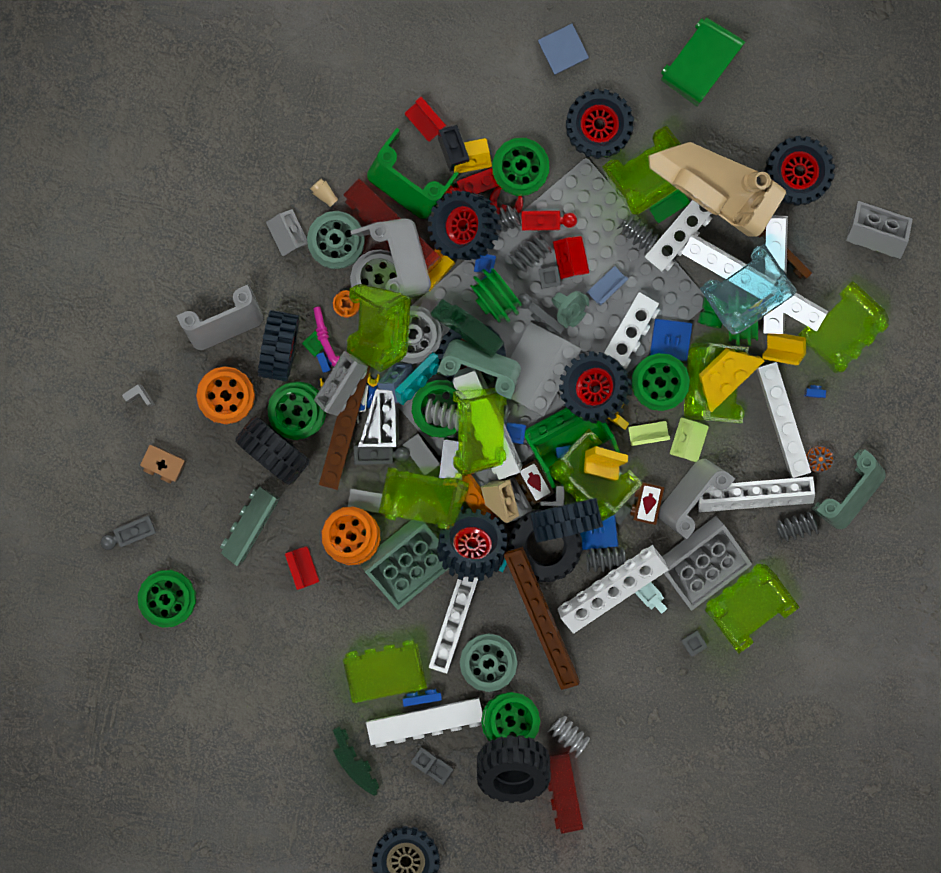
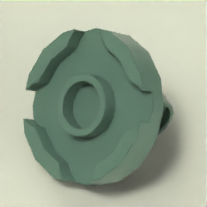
(570, 308)

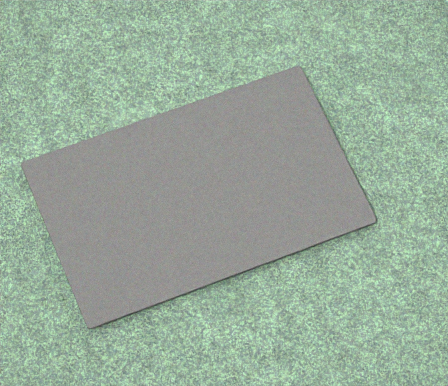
(598, 216)

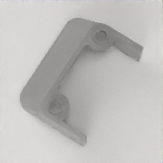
(406, 253)

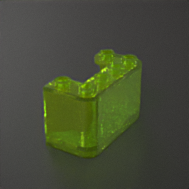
(635, 181)

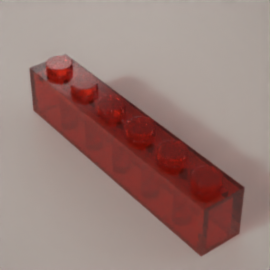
(375, 211)

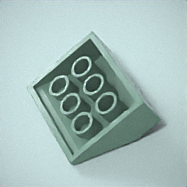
(250, 525)
(405, 563)

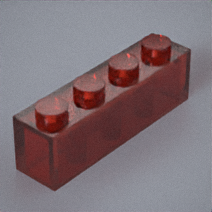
(564, 794)

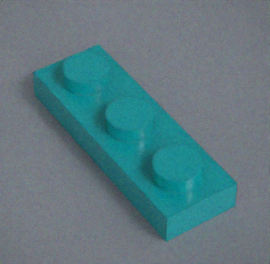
(417, 378)

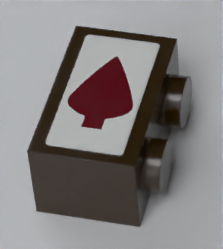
(535, 482)

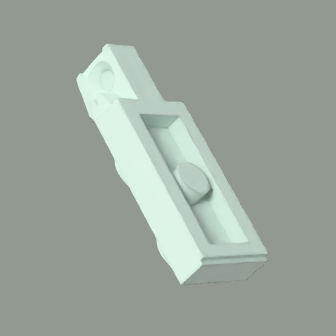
(651, 597)

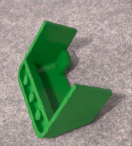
(402, 189)
(560, 431)

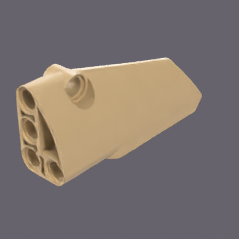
(720, 185)

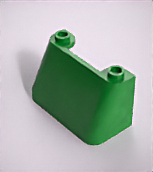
(702, 61)

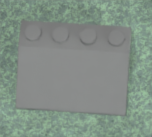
(541, 363)
(704, 563)

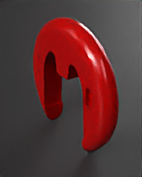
(494, 196)

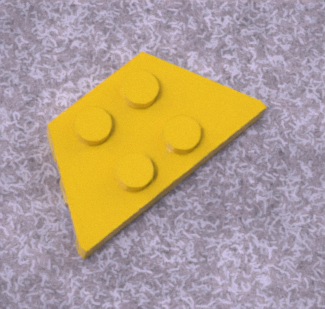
(726, 374)

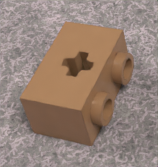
(155, 455)

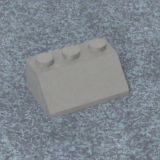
(879, 230)
(341, 384)

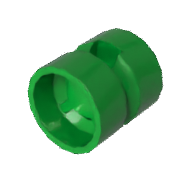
(708, 316)

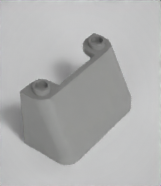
(224, 325)
(688, 492)

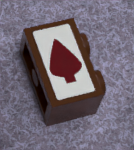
(647, 503)

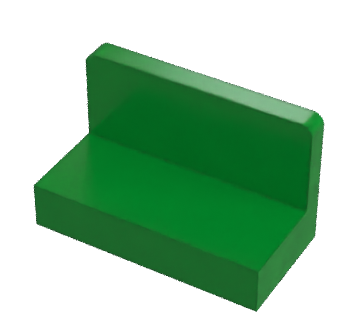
(668, 206)

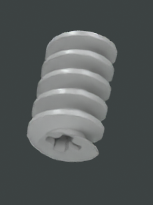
(441, 415)
(570, 735)

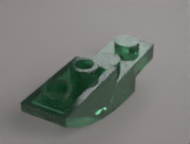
(468, 327)
(356, 769)

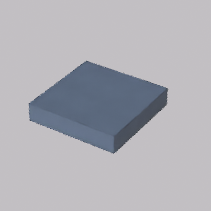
(563, 49)

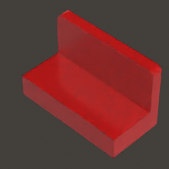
(425, 119)
(571, 257)
(302, 567)

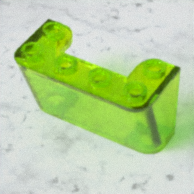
(847, 328)
(570, 473)
(750, 605)
(384, 671)

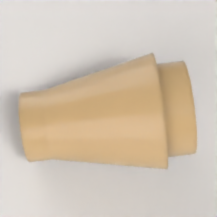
(323, 192)

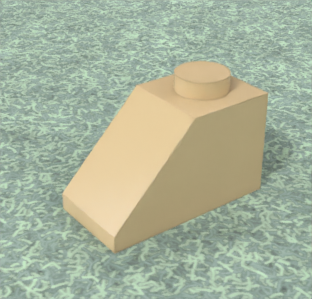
(500, 499)

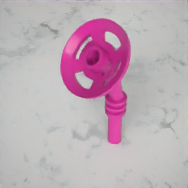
(323, 336)

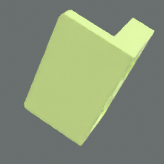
(648, 433)
(689, 439)

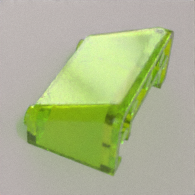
(382, 326)
(695, 403)
(479, 430)
(422, 498)

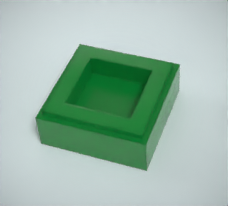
(312, 344)

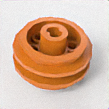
(208, 385)
(362, 547)

